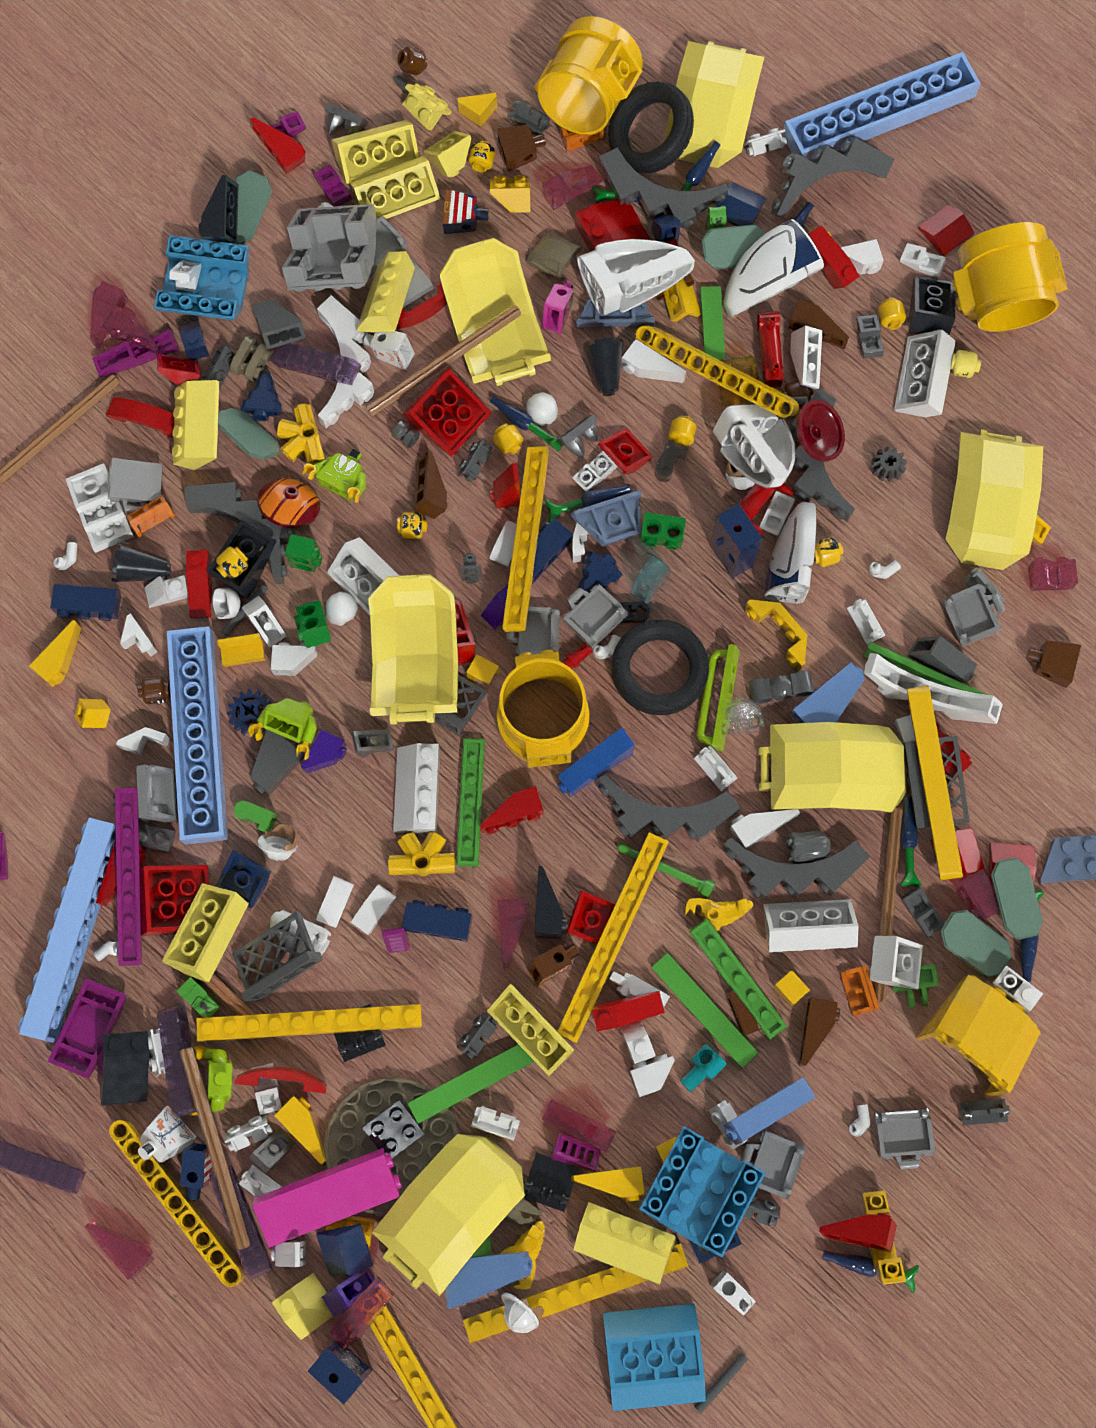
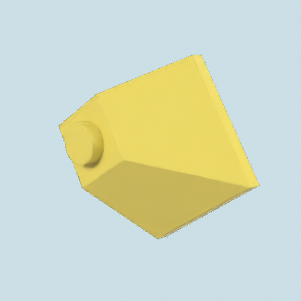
(449, 153)
(303, 1306)

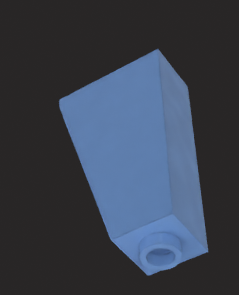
(831, 698)
(768, 1111)
(485, 1275)

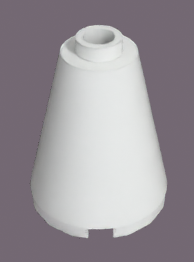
(317, 933)

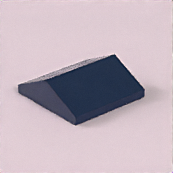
(742, 205)
(244, 877)
(345, 1250)

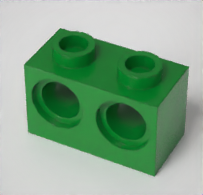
(663, 525)
(303, 553)
(312, 624)

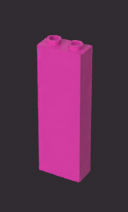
(326, 1197)

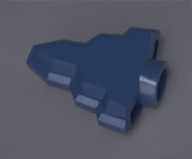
(262, 400)
(598, 571)

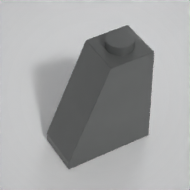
(277, 324)
(942, 657)
(274, 762)

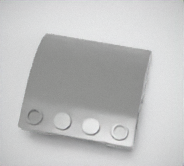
(331, 247)

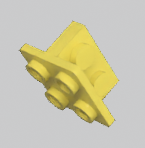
(425, 105)

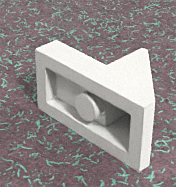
(186, 275)
(167, 591)
(134, 634)

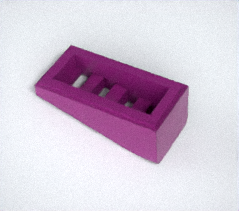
(396, 940)
(566, 1158)

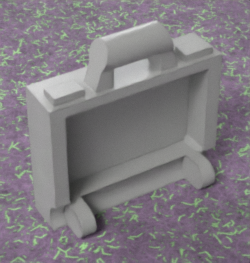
(386, 241)
(134, 482)
(972, 614)
(593, 615)
(540, 631)
(156, 793)
(904, 1134)
(779, 1160)

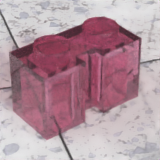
(1053, 574)
(979, 894)

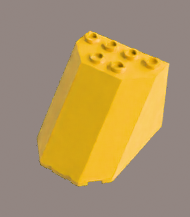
(985, 1031)

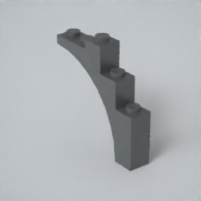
(826, 161)
(629, 184)
(815, 480)
(226, 501)
(637, 815)
(767, 874)

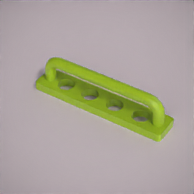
(732, 657)

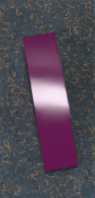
(130, 355)

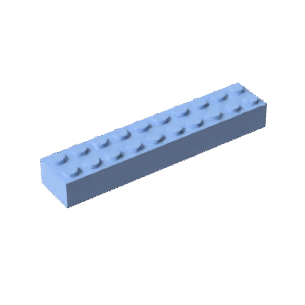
(884, 106)
(197, 736)
(70, 934)

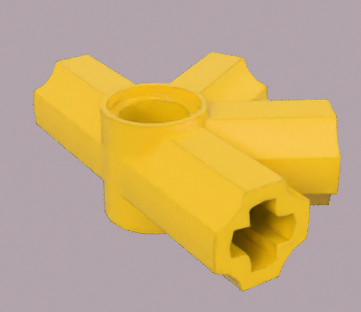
(296, 433)
(415, 852)

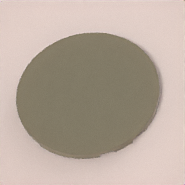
(348, 1140)

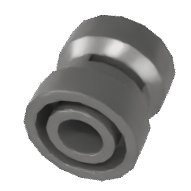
(405, 434)

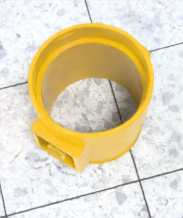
(589, 75)
(1009, 277)
(542, 751)

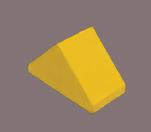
(478, 107)

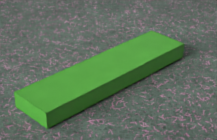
(712, 321)

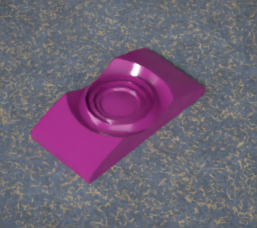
(91, 1016)

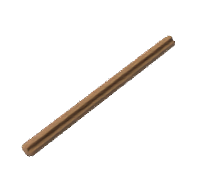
(443, 360)
(57, 427)
(889, 886)
(214, 1148)

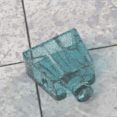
(652, 578)

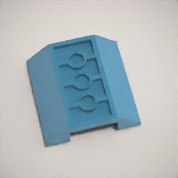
(220, 281)
(702, 1192)
(654, 1357)

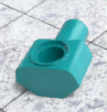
(706, 1064)

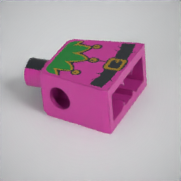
(560, 300)

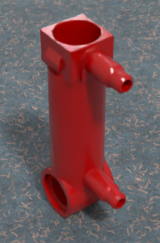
(769, 330)
(757, 497)

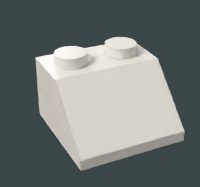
(896, 962)

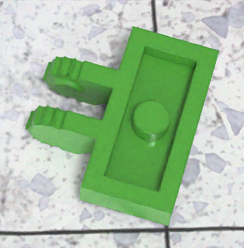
(927, 979)

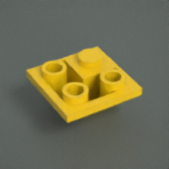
(512, 192)

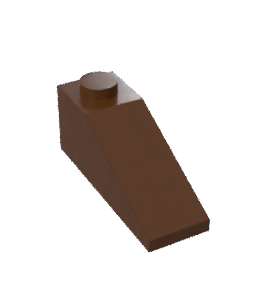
(811, 315)
(429, 488)
(818, 1023)

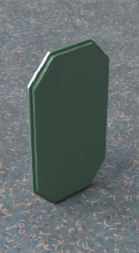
(252, 201)
(727, 245)
(247, 434)
(1016, 898)
(976, 943)

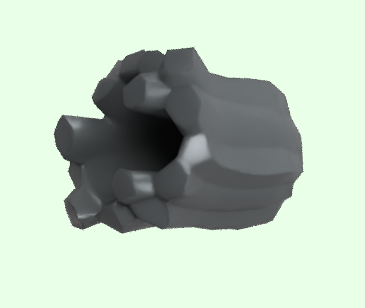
(807, 846)

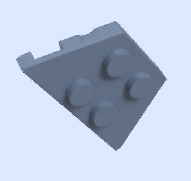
(634, 317)
(611, 519)
(1070, 860)

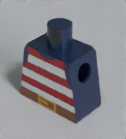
(462, 212)
(197, 1160)

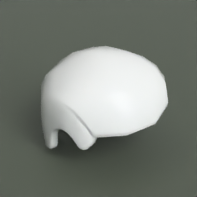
(542, 409)
(226, 603)
(340, 608)

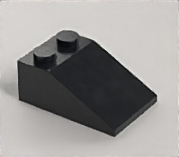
(220, 216)
(931, 305)
(256, 547)
(549, 914)
(123, 1067)

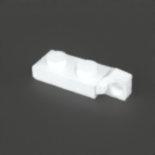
(633, 986)

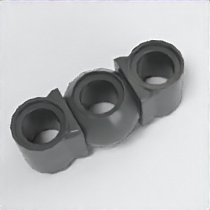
(781, 687)

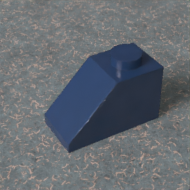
(665, 227)
(193, 340)

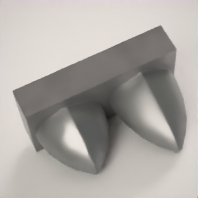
(336, 117)
(572, 438)
(156, 838)

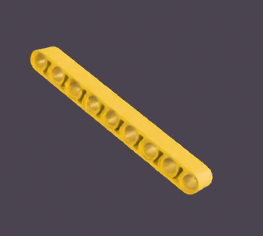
(725, 374)
(934, 783)
(186, 1208)

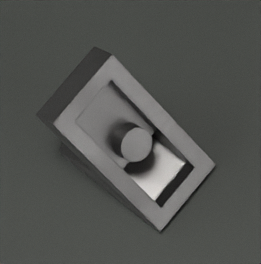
(372, 741)
(272, 1151)

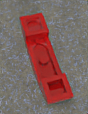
(423, 311)
(142, 414)
(253, 1076)

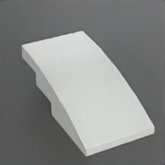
(100, 517)

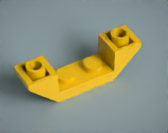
(760, 610)
(886, 1264)

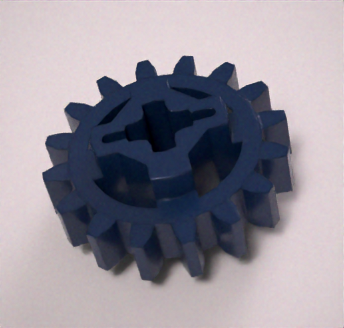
(245, 718)

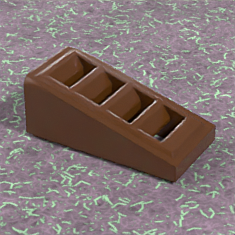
(743, 1017)

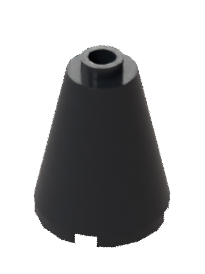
(605, 363)
(138, 564)

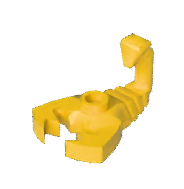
(719, 913)
(530, 1242)

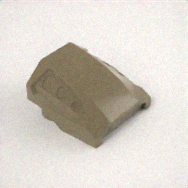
(553, 254)

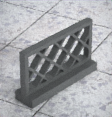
(451, 720)
(916, 784)
(279, 975)

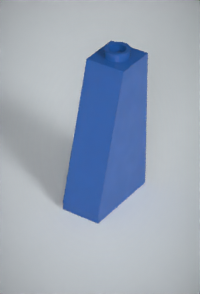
(596, 763)

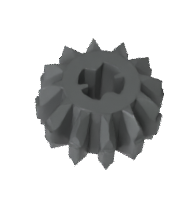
(888, 456)

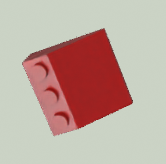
(609, 223)
(447, 412)
(168, 895)

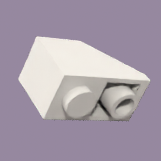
(289, 659)
(1017, 989)
(651, 1077)

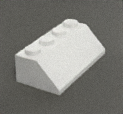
(925, 374)
(359, 571)
(417, 788)
(810, 925)

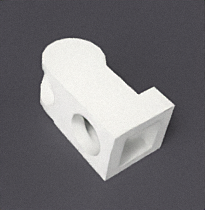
(732, 1292)

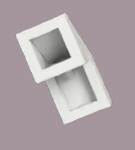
(136, 741)

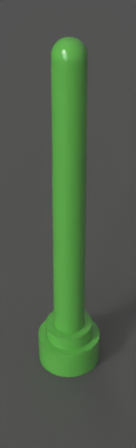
(703, 886)

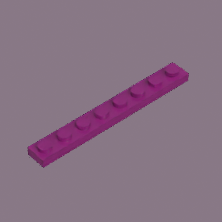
(128, 877)

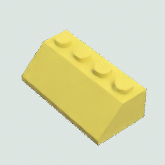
(375, 150)
(397, 188)
(387, 293)
(195, 423)
(205, 932)
(530, 1030)
(624, 1243)

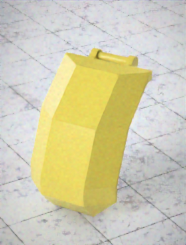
(721, 93)
(478, 287)
(994, 499)
(413, 649)
(833, 767)
(450, 1210)

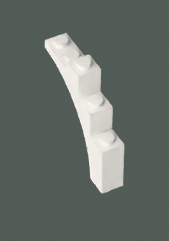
(343, 327)
(953, 702)

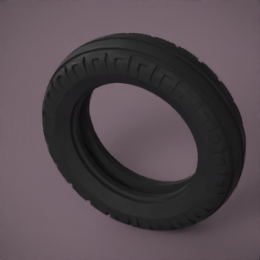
(675, 142)
(649, 702)

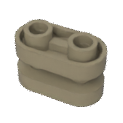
(257, 362)

